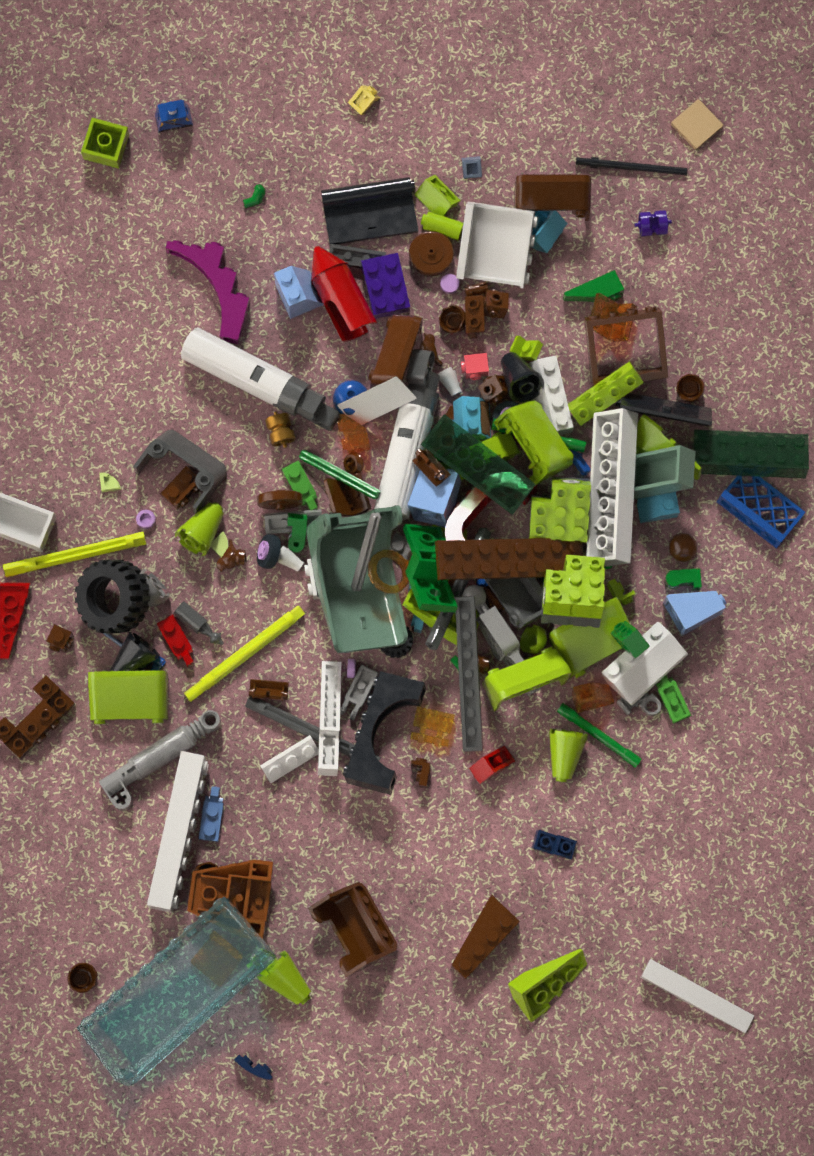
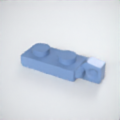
(211, 816)

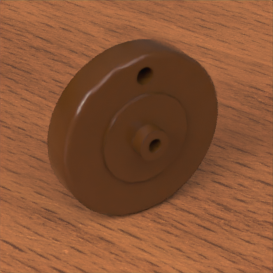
(431, 253)
(280, 499)

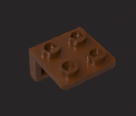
(346, 499)

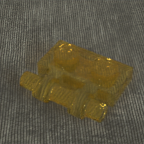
(434, 721)

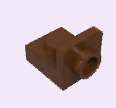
(423, 774)

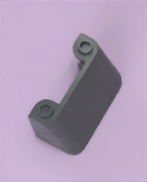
(519, 598)

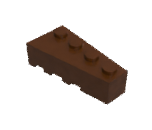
(487, 933)

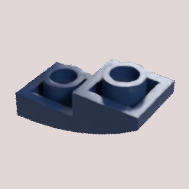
(554, 844)
(259, 1071)

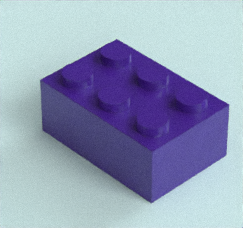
(385, 285)

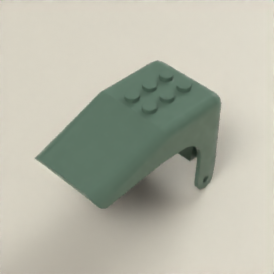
(363, 617)

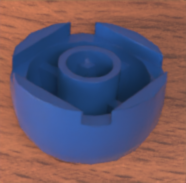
(345, 392)

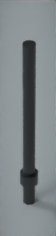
(595, 162)

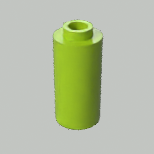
(447, 226)

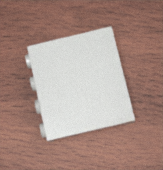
(496, 244)

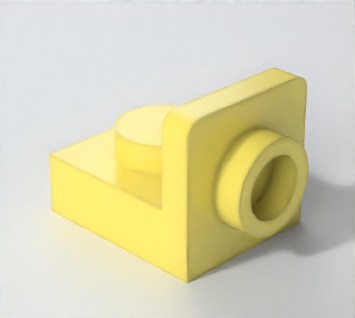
(364, 99)

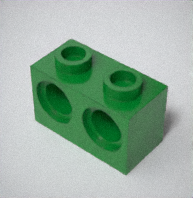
(630, 639)

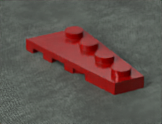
(12, 603)

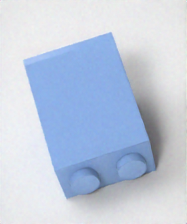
(296, 290)
(434, 503)
(693, 609)

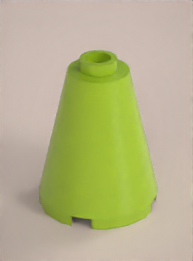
(200, 529)
(565, 752)
(286, 979)

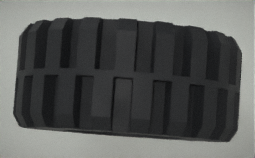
(92, 596)

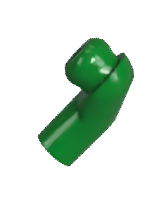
(257, 197)

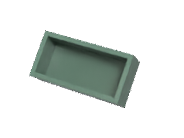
(664, 471)

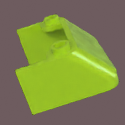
(525, 676)

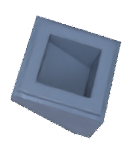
(471, 167)

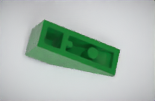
(607, 284)

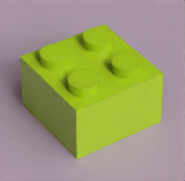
(105, 143)

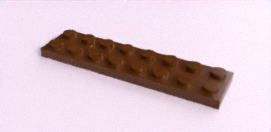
(502, 558)

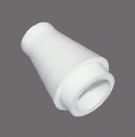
(449, 380)
(289, 559)

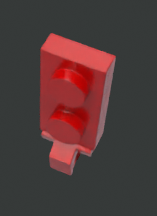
(176, 639)

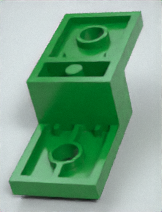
(422, 570)

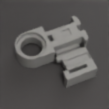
(626, 707)

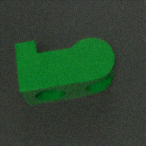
(296, 539)
(684, 577)

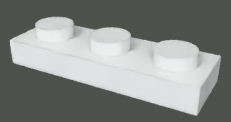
(290, 759)

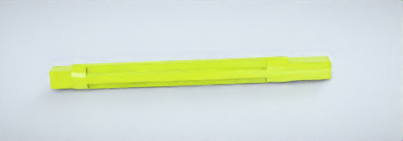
(74, 554)
(244, 653)

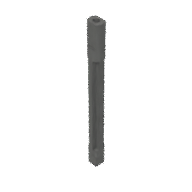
(443, 620)
(293, 722)

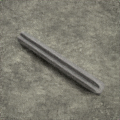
(366, 551)

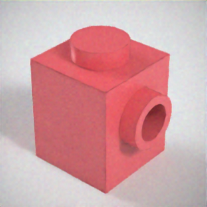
(475, 366)

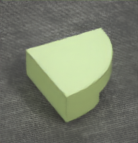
(108, 483)
(220, 544)

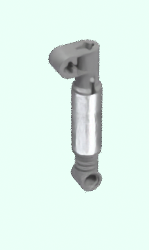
(154, 756)

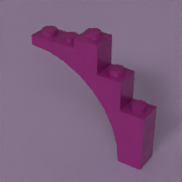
(209, 261)

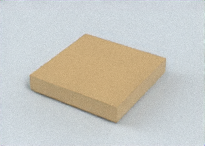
(697, 124)

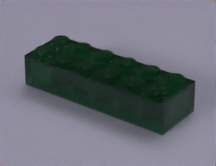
(751, 453)
(478, 464)

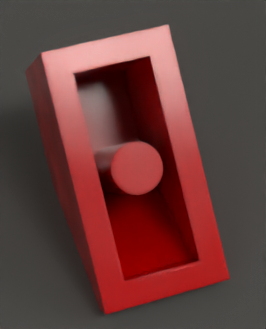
(491, 764)

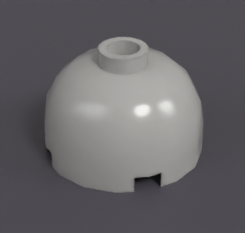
(157, 595)

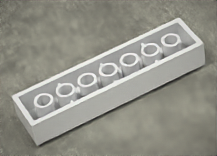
(612, 486)
(176, 832)

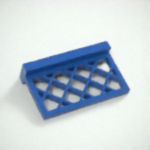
(755, 521)

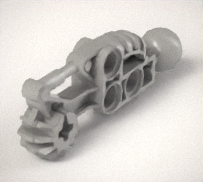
(495, 630)

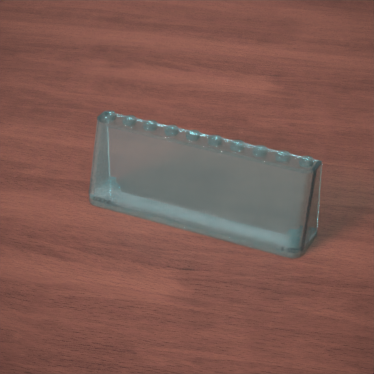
(176, 992)

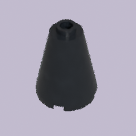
(520, 378)
(134, 654)

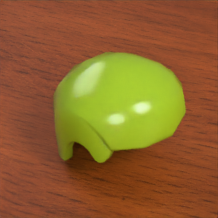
(533, 639)

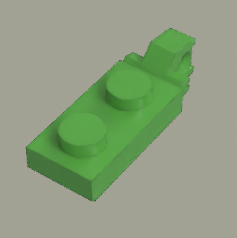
(299, 482)
(672, 699)

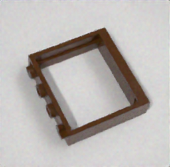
(630, 315)

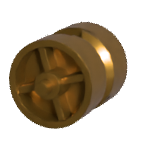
(280, 429)

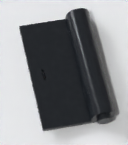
(370, 210)
(666, 409)

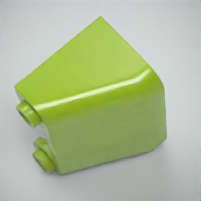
(537, 438)
(588, 645)
(128, 695)

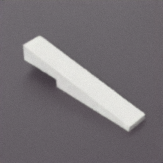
(329, 718)
(697, 996)

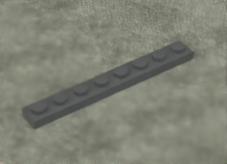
(469, 674)

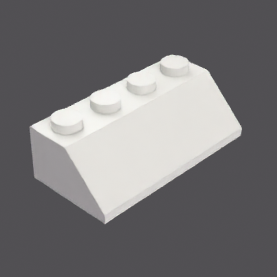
(553, 395)
(635, 677)

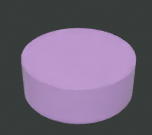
(449, 284)
(145, 519)
(351, 668)

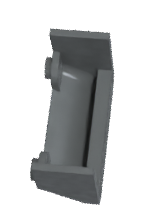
(211, 470)

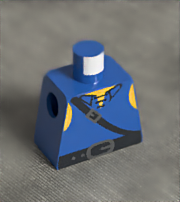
(173, 116)

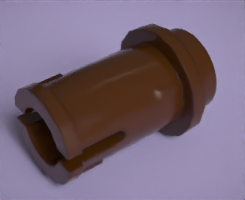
(476, 289)

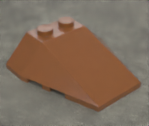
(243, 883)

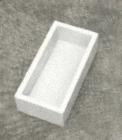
(25, 522)

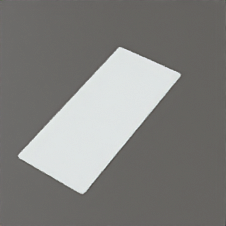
(378, 400)

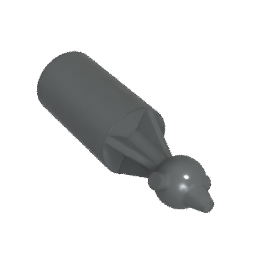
(196, 622)

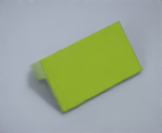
(436, 196)

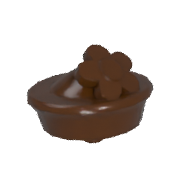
(353, 463)

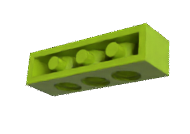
(605, 393)

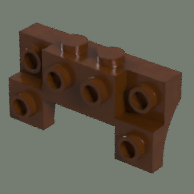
(38, 721)

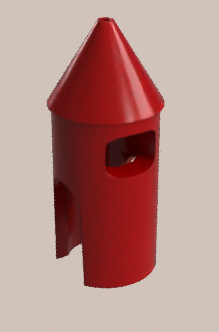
(340, 295)

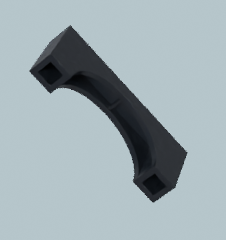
(388, 695)

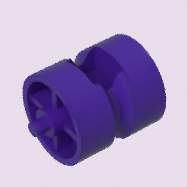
(653, 223)

